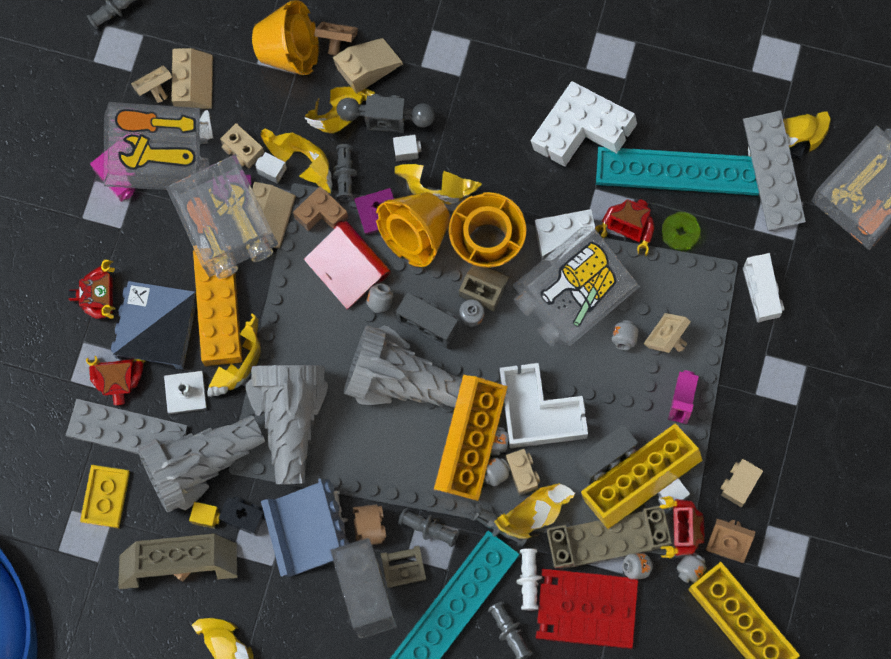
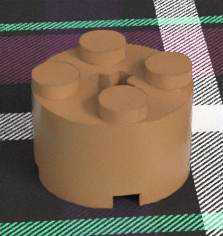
(368, 523)

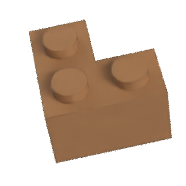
(317, 207)

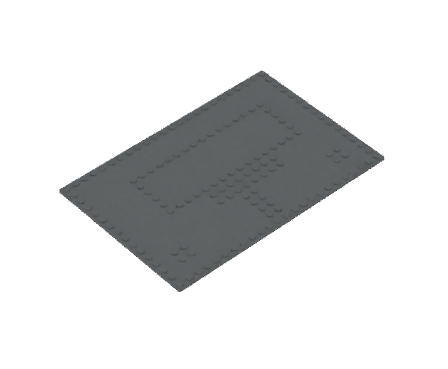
(397, 447)

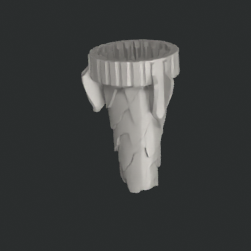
(388, 369)
(290, 400)
(183, 463)

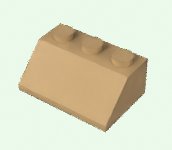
(192, 78)
(276, 206)

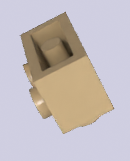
(243, 145)
(521, 471)
(742, 482)

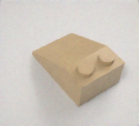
(366, 63)

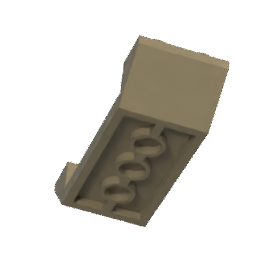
(595, 543)
(176, 557)

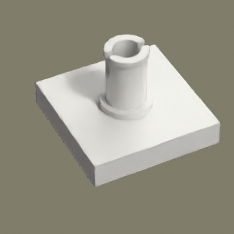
(185, 392)

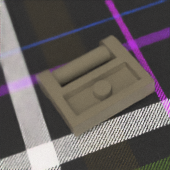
(406, 572)

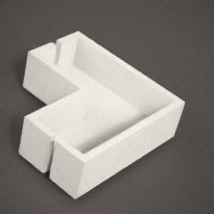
(578, 116)
(538, 421)

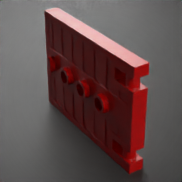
(587, 608)

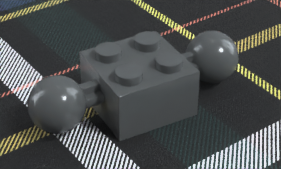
(385, 112)

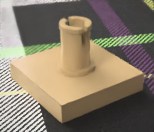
(152, 82)
(668, 333)

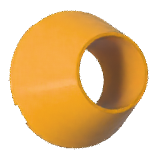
(287, 39)
(487, 210)
(414, 226)

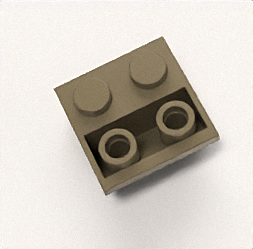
(484, 286)

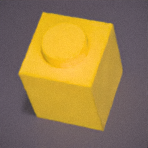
(204, 515)

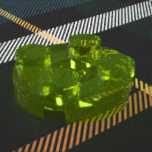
(683, 241)

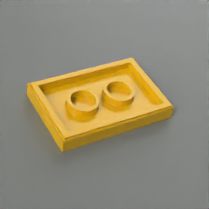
(105, 496)

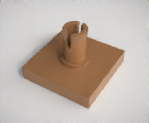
(336, 34)
(730, 540)

